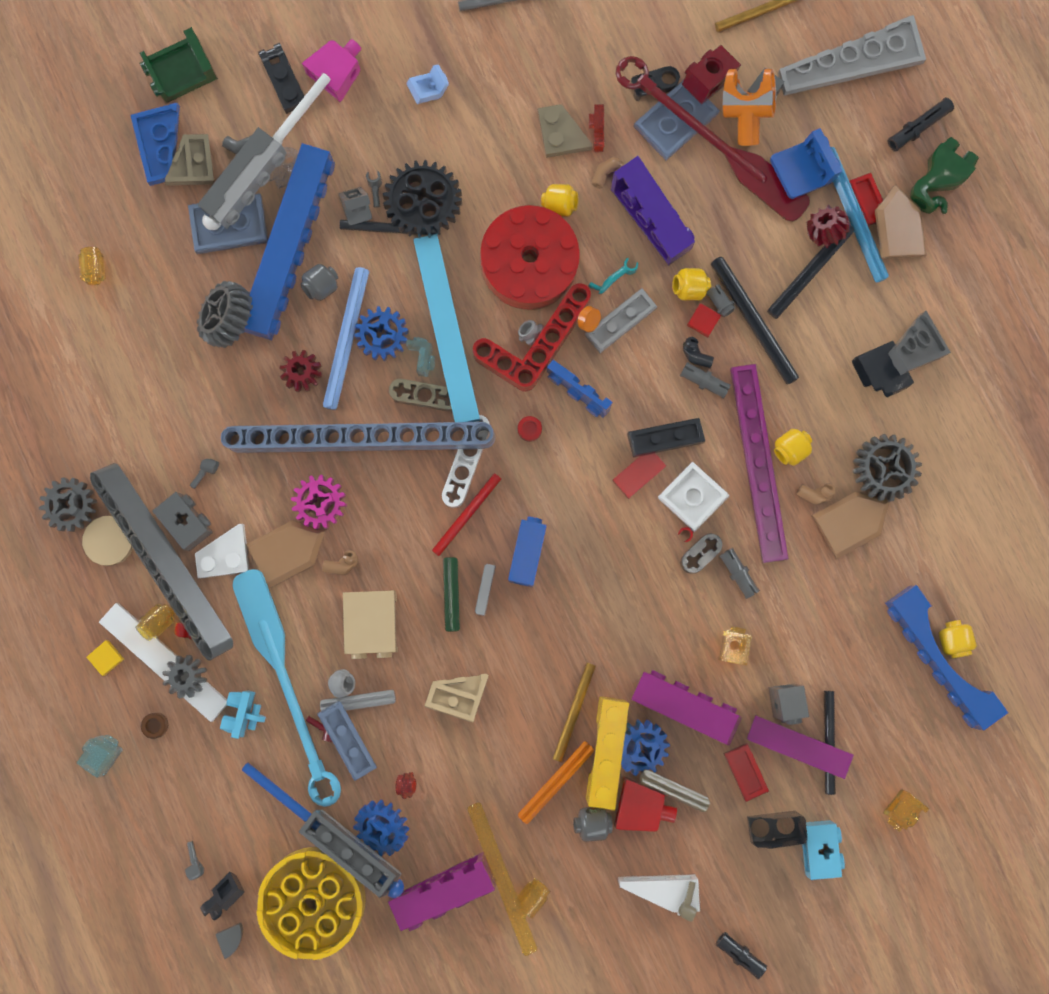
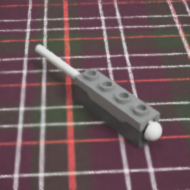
(251, 168)

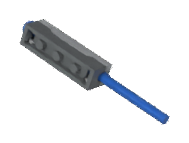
(338, 843)

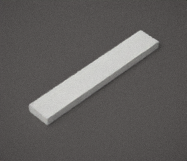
(156, 656)

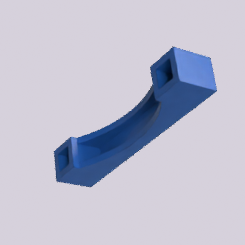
(911, 611)

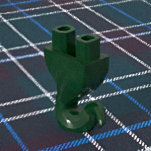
(944, 173)

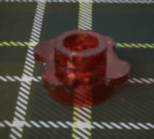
(406, 785)

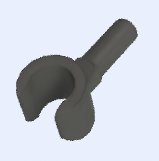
(374, 185)
(206, 465)
(196, 869)

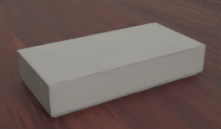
(485, 588)

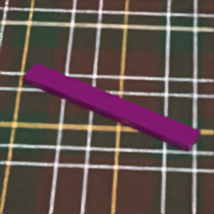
(759, 463)

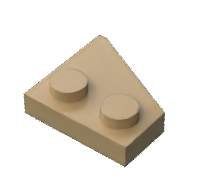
(457, 696)

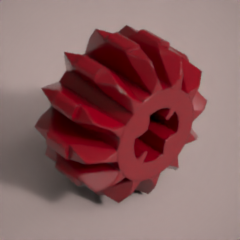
(828, 226)
(292, 366)

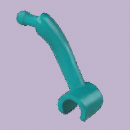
(615, 276)

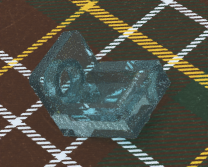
(426, 360)

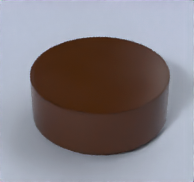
(154, 725)

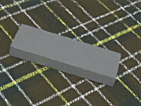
(621, 320)

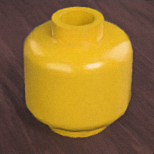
(560, 199)
(691, 284)
(793, 447)
(957, 639)

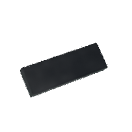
(666, 437)

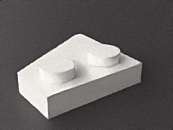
(224, 555)

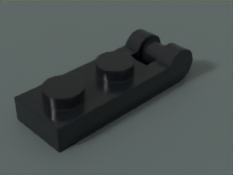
(282, 77)

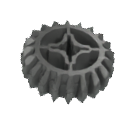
(224, 314)
(896, 472)

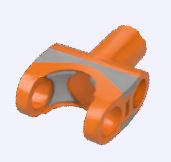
(749, 106)

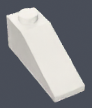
(665, 890)

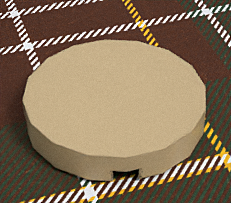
(105, 542)

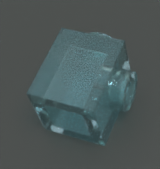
(99, 755)

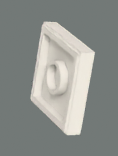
(693, 496)

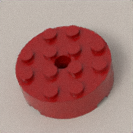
(532, 232)

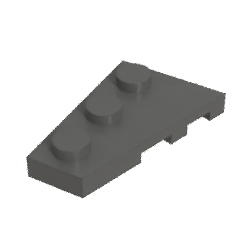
(918, 345)

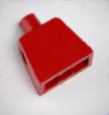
(642, 808)

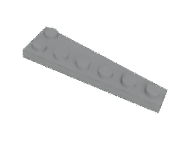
(873, 54)

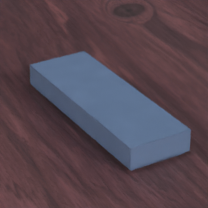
(346, 740)

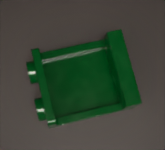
(178, 68)

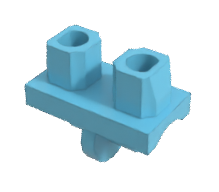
(238, 724)

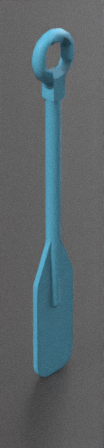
(269, 640)

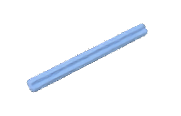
(346, 338)

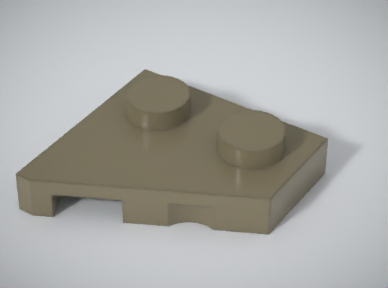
(561, 132)
(191, 162)

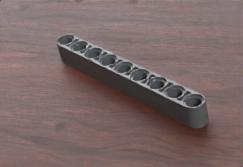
(161, 561)

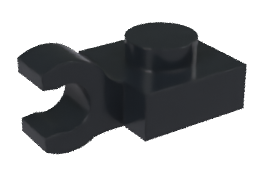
(223, 897)

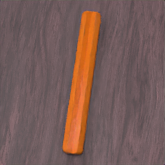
(555, 783)

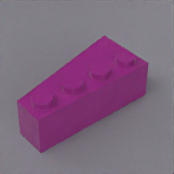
(686, 707)
(443, 892)

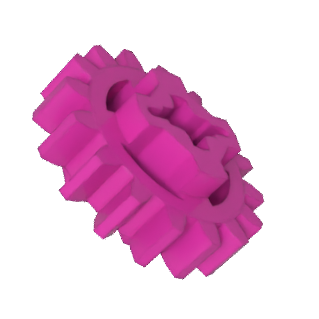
(329, 499)

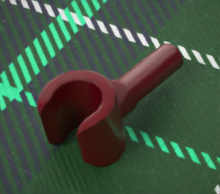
(315, 723)

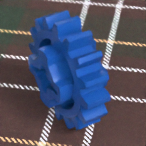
(391, 336)
(652, 743)
(381, 827)

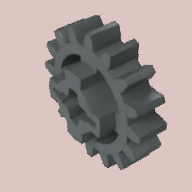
(74, 499)

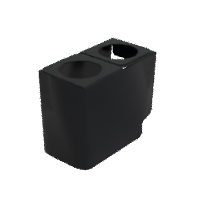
(877, 370)
(796, 837)

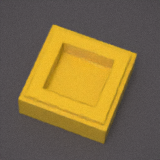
(105, 658)

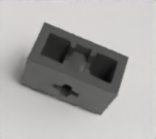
(170, 515)
(789, 703)

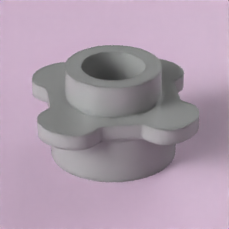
(529, 331)

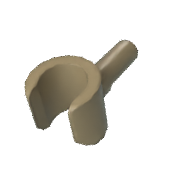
(686, 910)

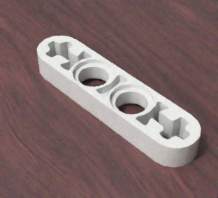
(468, 462)

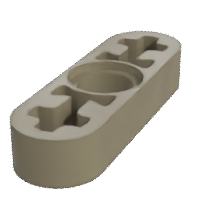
(405, 398)

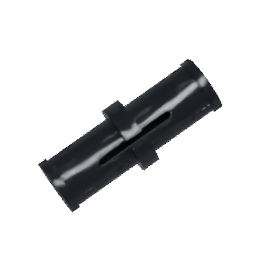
(741, 955)

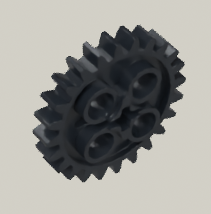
(431, 180)

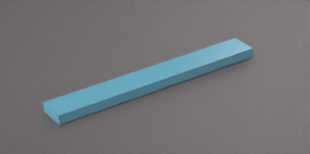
(446, 329)

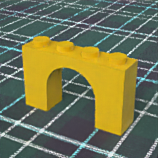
(605, 774)

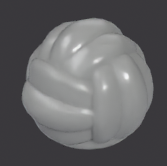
(341, 683)

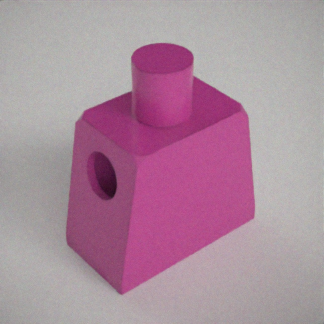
(338, 64)

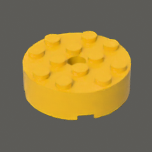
(293, 925)

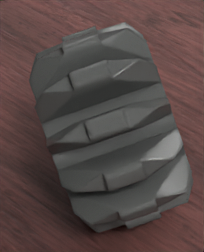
(191, 683)

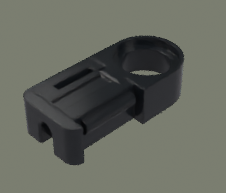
(656, 76)

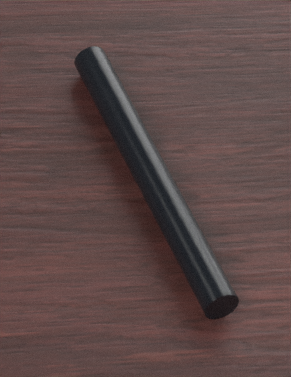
(375, 227)
(829, 731)

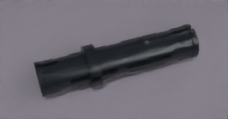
(913, 129)

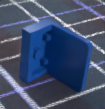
(806, 165)

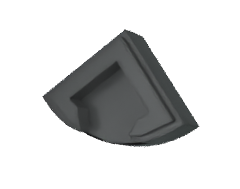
(230, 939)

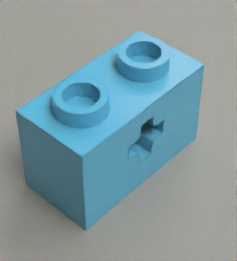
(827, 865)

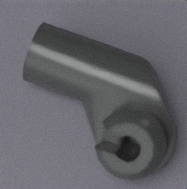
(233, 145)

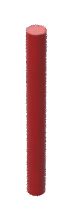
(466, 514)

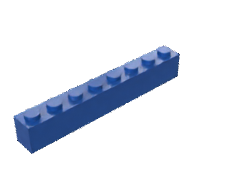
(288, 239)

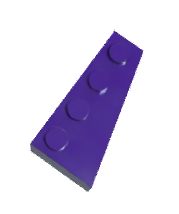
(651, 210)

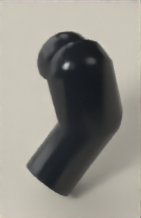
(694, 354)

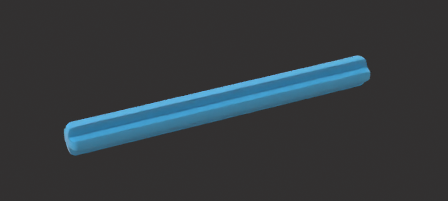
(860, 225)

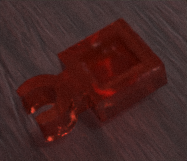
(596, 122)

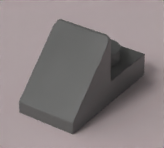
(356, 205)

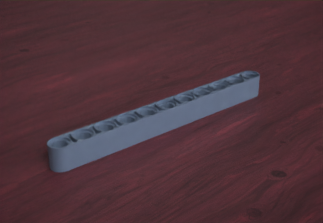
(347, 431)

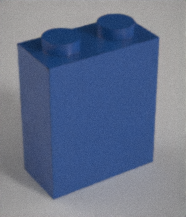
(527, 552)

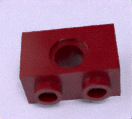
(709, 74)

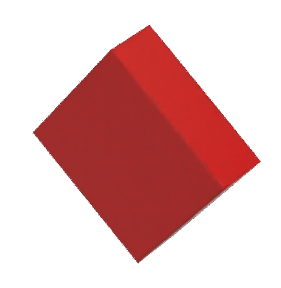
(704, 320)

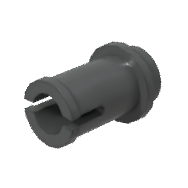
(721, 301)

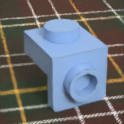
(428, 86)

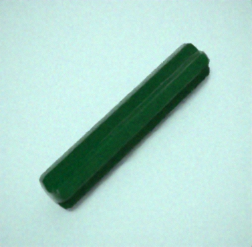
(451, 594)

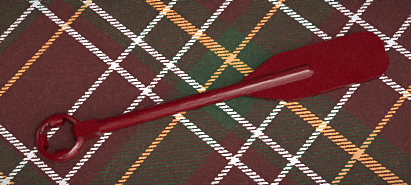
(749, 168)

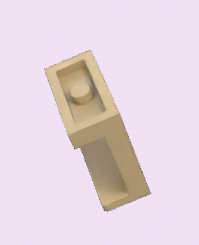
(369, 623)

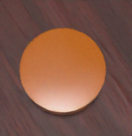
(589, 319)

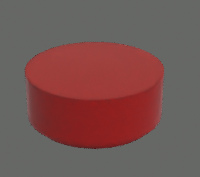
(529, 428)

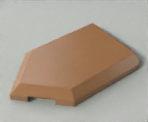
(900, 226)
(851, 522)
(286, 551)

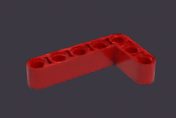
(541, 344)

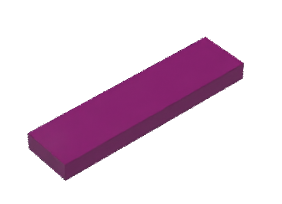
(800, 747)

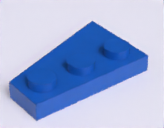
(157, 140)
(585, 393)

